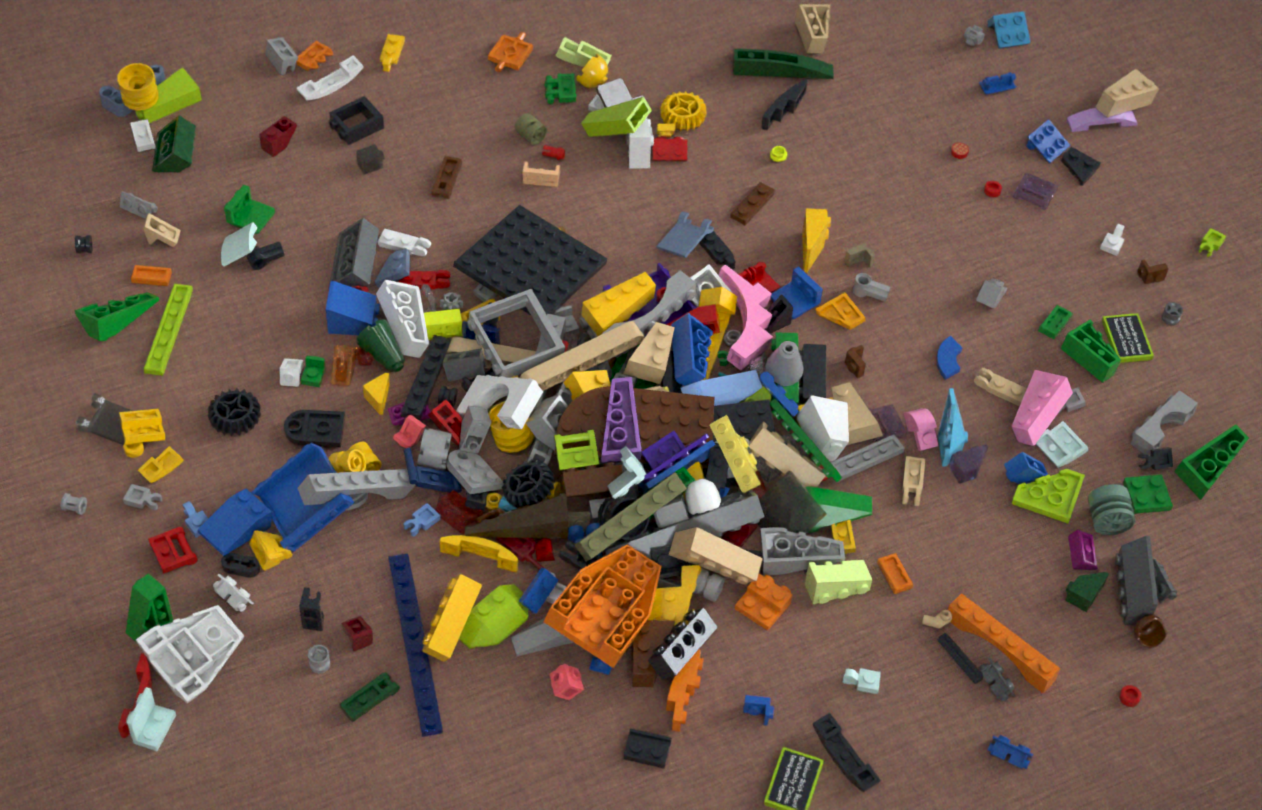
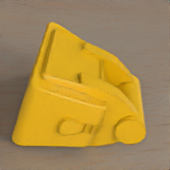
(268, 549)

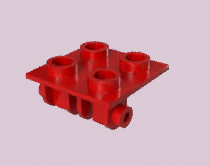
(758, 275)

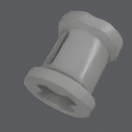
(73, 503)

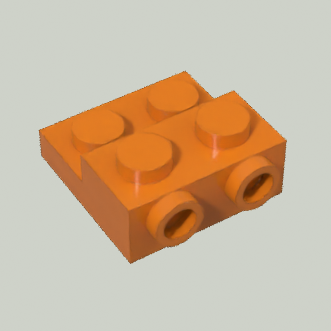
(764, 601)

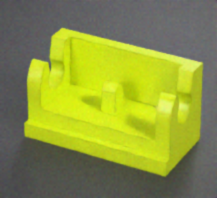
(443, 323)

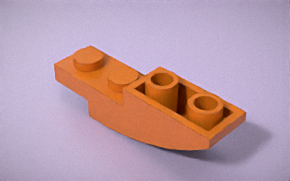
(683, 687)

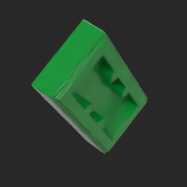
(1055, 322)

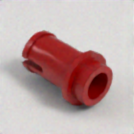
(558, 153)

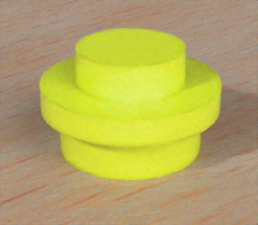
(778, 154)

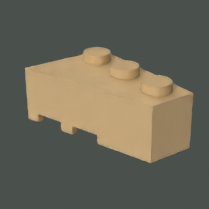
(813, 26)
(861, 422)

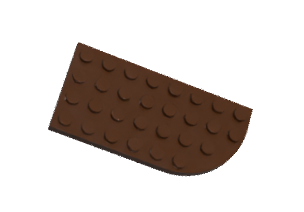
(656, 416)

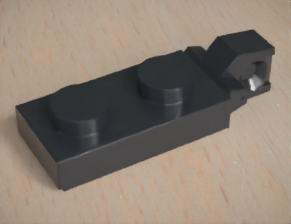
(718, 250)
(717, 467)

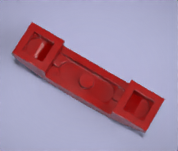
(145, 678)

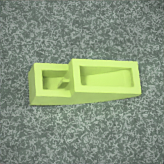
(579, 54)

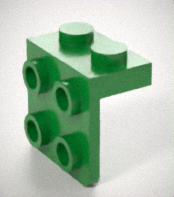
(243, 210)

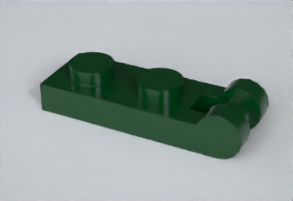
(369, 696)

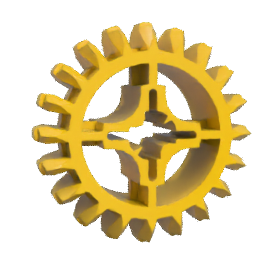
(683, 110)

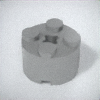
(434, 449)

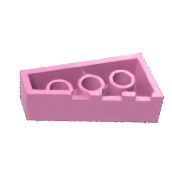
(1040, 405)

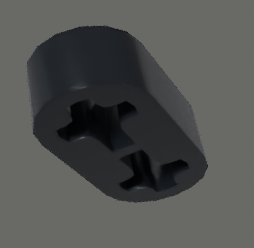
(240, 565)

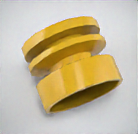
(138, 86)
(509, 439)

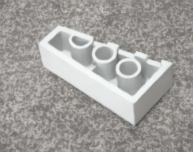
(405, 316)

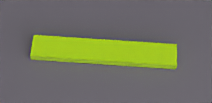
(168, 329)

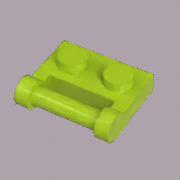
(577, 456)

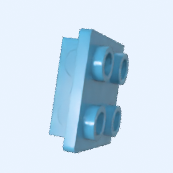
(1010, 29)

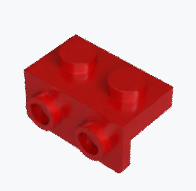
(670, 149)

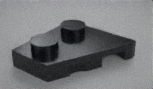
(1080, 164)

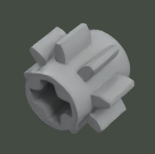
(974, 35)
(451, 301)

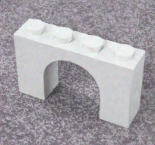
(521, 398)

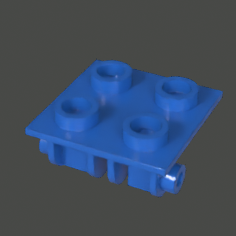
(1047, 141)

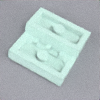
(238, 244)
(1061, 445)

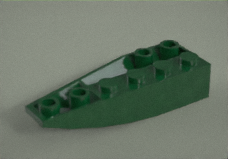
(779, 64)

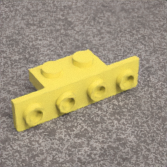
(736, 453)

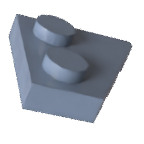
(395, 268)

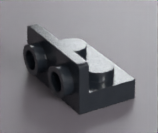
(669, 565)

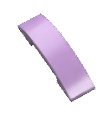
(1084, 119)

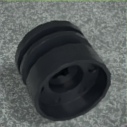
(611, 507)

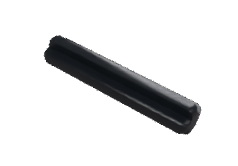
(960, 658)

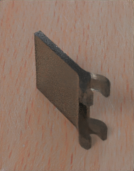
(105, 421)

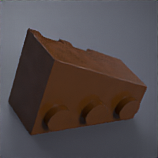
(588, 481)
(644, 643)

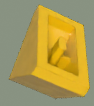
(724, 299)
(377, 391)

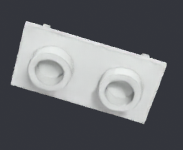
(238, 597)

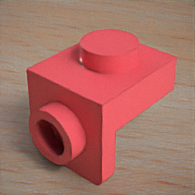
(410, 432)

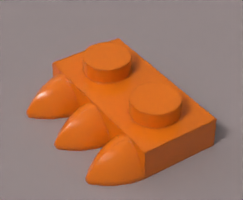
(313, 55)

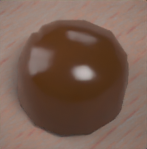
(1150, 631)

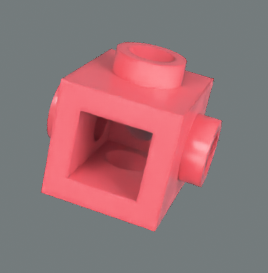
(566, 682)

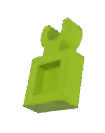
(1212, 241)

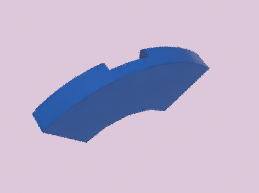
(946, 357)

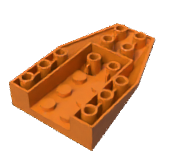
(607, 603)

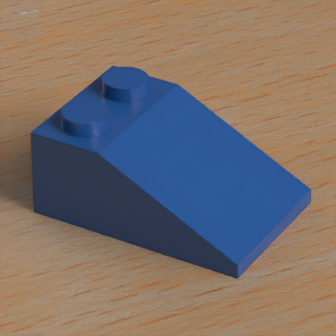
(236, 522)

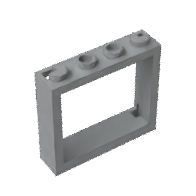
(503, 307)

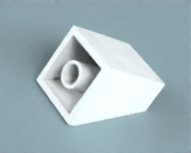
(825, 424)

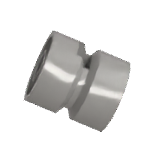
(709, 585)

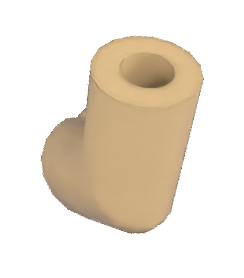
(939, 620)

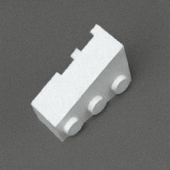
(640, 146)

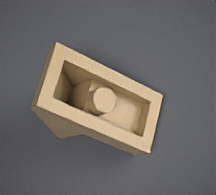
(158, 229)

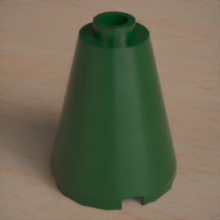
(382, 345)

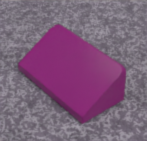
(1082, 551)

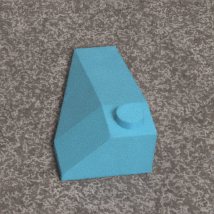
(951, 430)

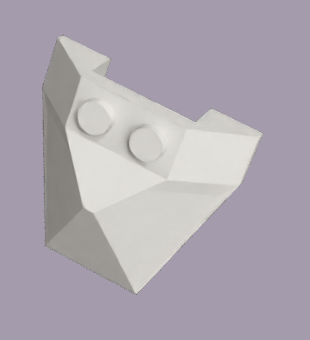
(191, 650)

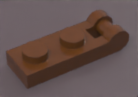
(446, 176)

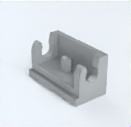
(281, 55)

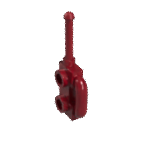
(521, 550)

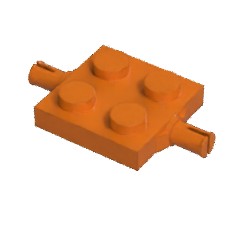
(510, 52)

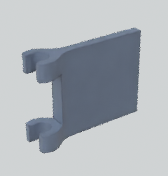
(684, 236)

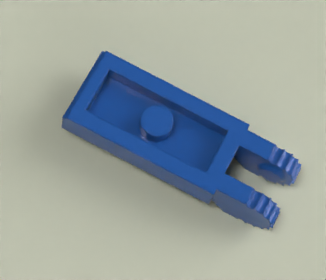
(778, 393)

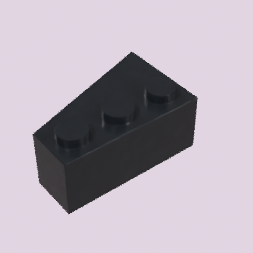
(814, 373)

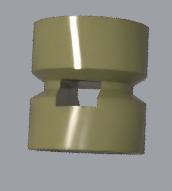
(531, 129)

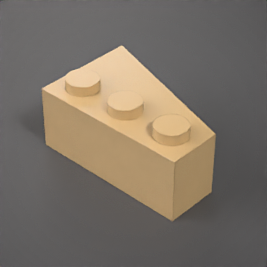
(652, 354)

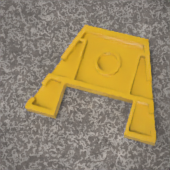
(674, 602)

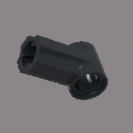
(260, 256)

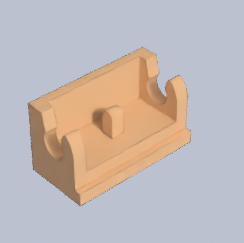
(541, 176)

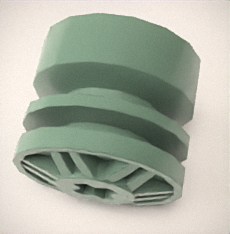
(1111, 509)

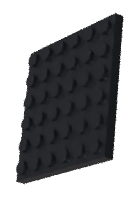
(533, 255)

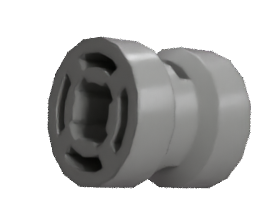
(319, 659)

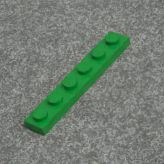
(808, 446)

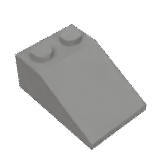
(546, 419)

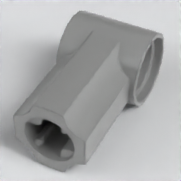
(865, 286)

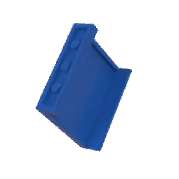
(281, 495)

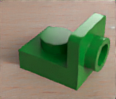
(313, 371)

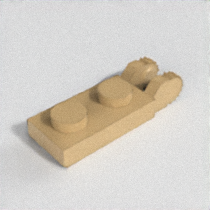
(1000, 386)
(913, 478)

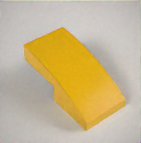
(157, 468)

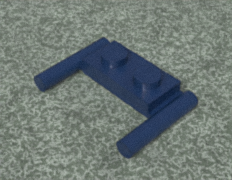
(430, 478)

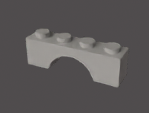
(1176, 410)

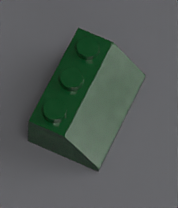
(174, 146)

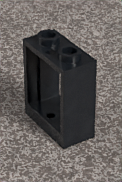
(362, 105)

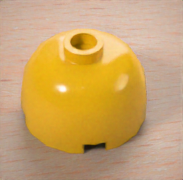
(594, 72)

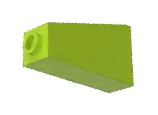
(174, 94)
(617, 119)

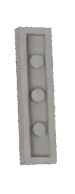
(868, 456)

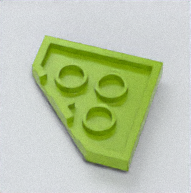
(1051, 495)

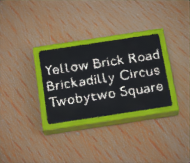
(1128, 337)
(793, 781)

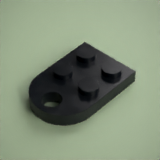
(315, 427)

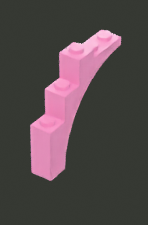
(755, 318)

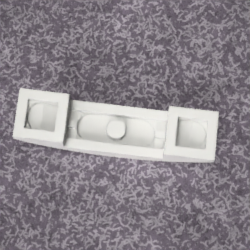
(348, 70)

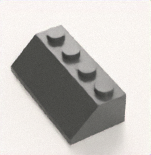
(355, 254)
(1136, 580)

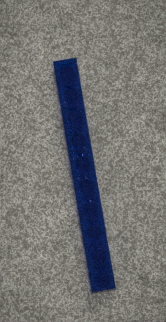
(413, 637)

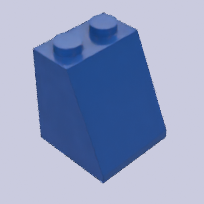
(350, 309)

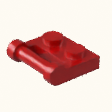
(166, 553)

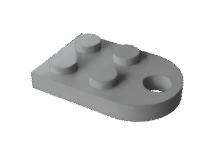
(473, 472)

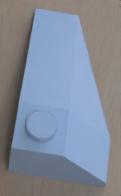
(726, 389)

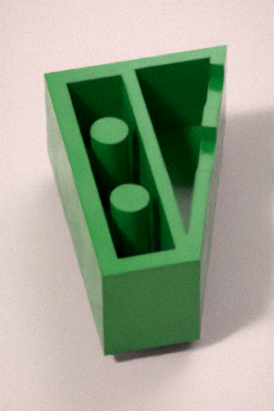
(1091, 352)
(147, 607)

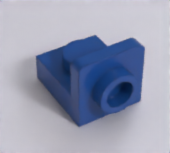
(759, 705)

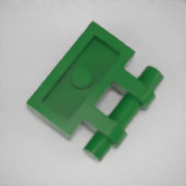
(566, 88)

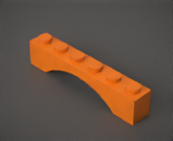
(1032, 664)

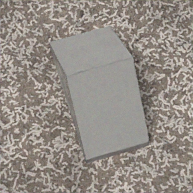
(672, 512)

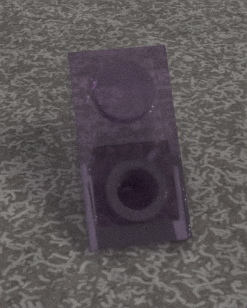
(968, 463)

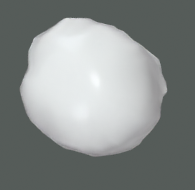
(702, 496)

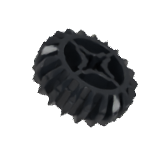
(237, 417)
(528, 483)

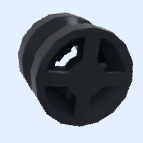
(83, 244)
(448, 394)

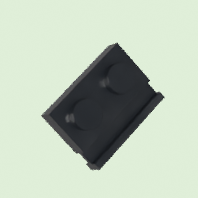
(647, 748)

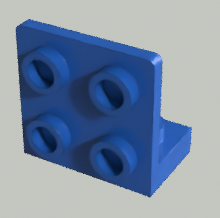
(801, 293)

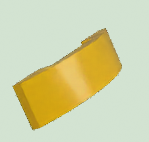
(455, 544)

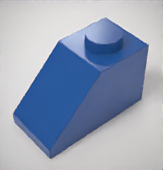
(1024, 469)

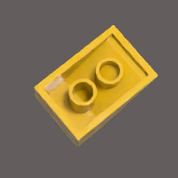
(814, 235)

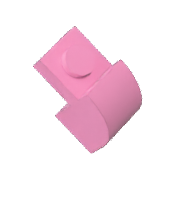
(923, 425)

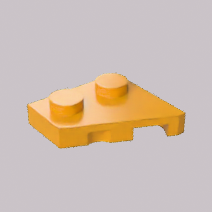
(842, 312)

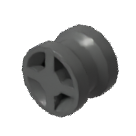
(1172, 313)

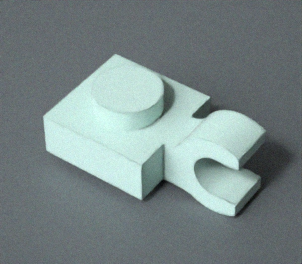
(865, 680)

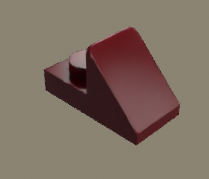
(740, 536)
(359, 633)

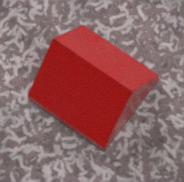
(544, 550)

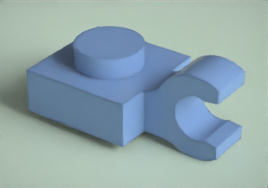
(194, 519)

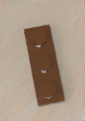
(752, 203)

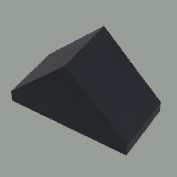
(781, 314)

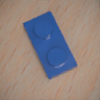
(538, 590)

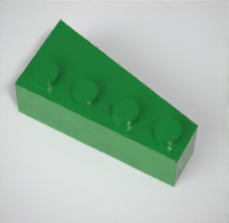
(1207, 464)

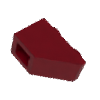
(277, 136)

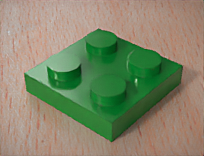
(1148, 494)

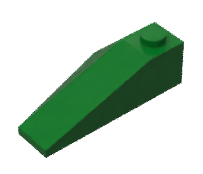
(110, 319)
(840, 506)

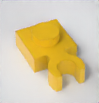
(665, 130)

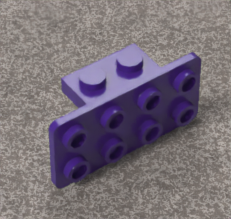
(666, 450)

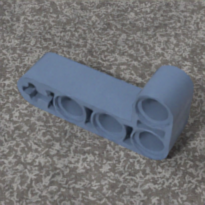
(112, 100)

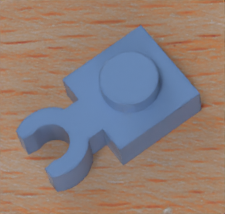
(423, 517)

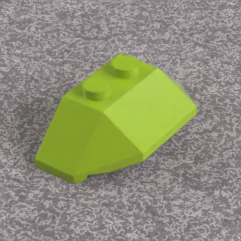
(494, 618)

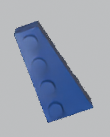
(690, 349)

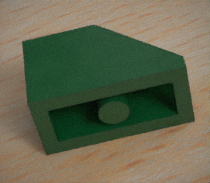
(1085, 590)

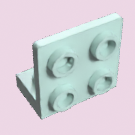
(633, 474)
(149, 722)

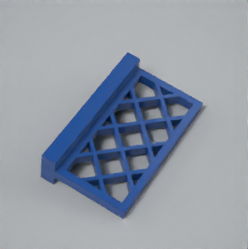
(697, 455)

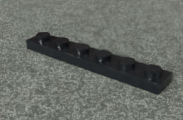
(426, 378)

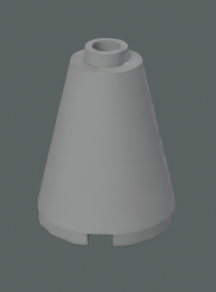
(785, 364)

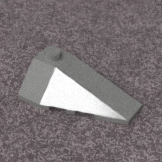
(791, 552)
(537, 638)

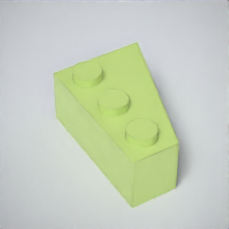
(837, 581)

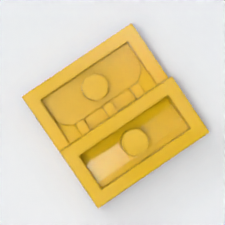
(142, 426)

